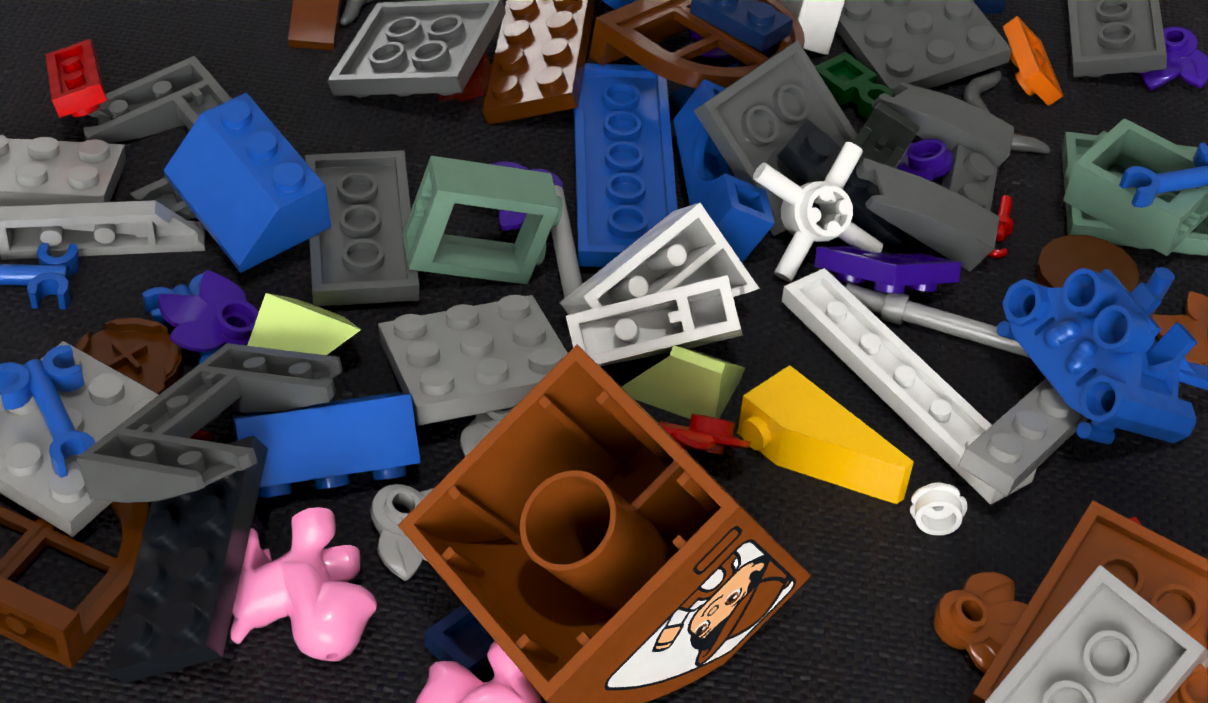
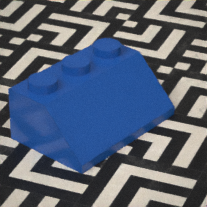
(247, 183)
(333, 441)

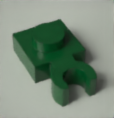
(852, 82)

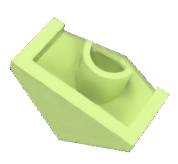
(299, 326)
(687, 383)

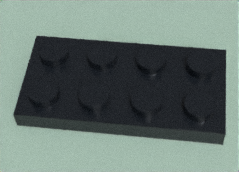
(187, 575)

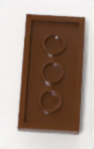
(538, 59)

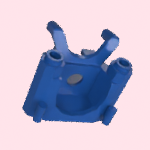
(1103, 352)

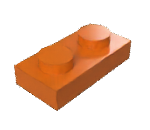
(1032, 60)

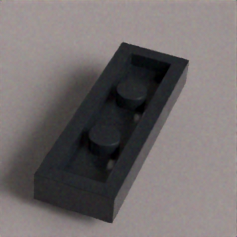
(812, 156)

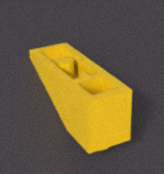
(820, 438)

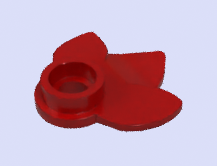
(705, 434)

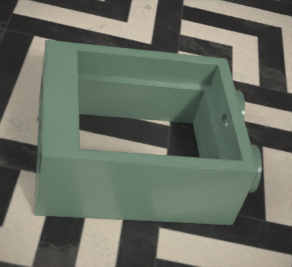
(487, 186)
(1100, 195)

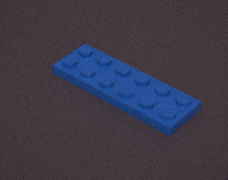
(621, 159)

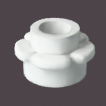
(938, 508)

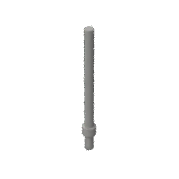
(897, 307)

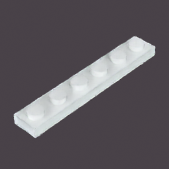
(891, 370)

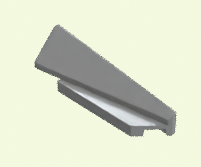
(97, 229)

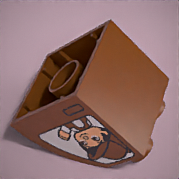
(599, 546)

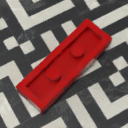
(75, 79)

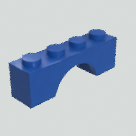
(735, 206)

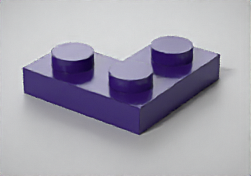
(887, 271)

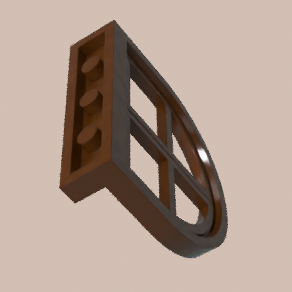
(643, 23)
(47, 625)

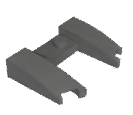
(156, 105)
(957, 214)
(152, 450)

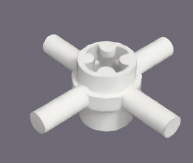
(809, 223)

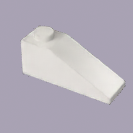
(656, 322)

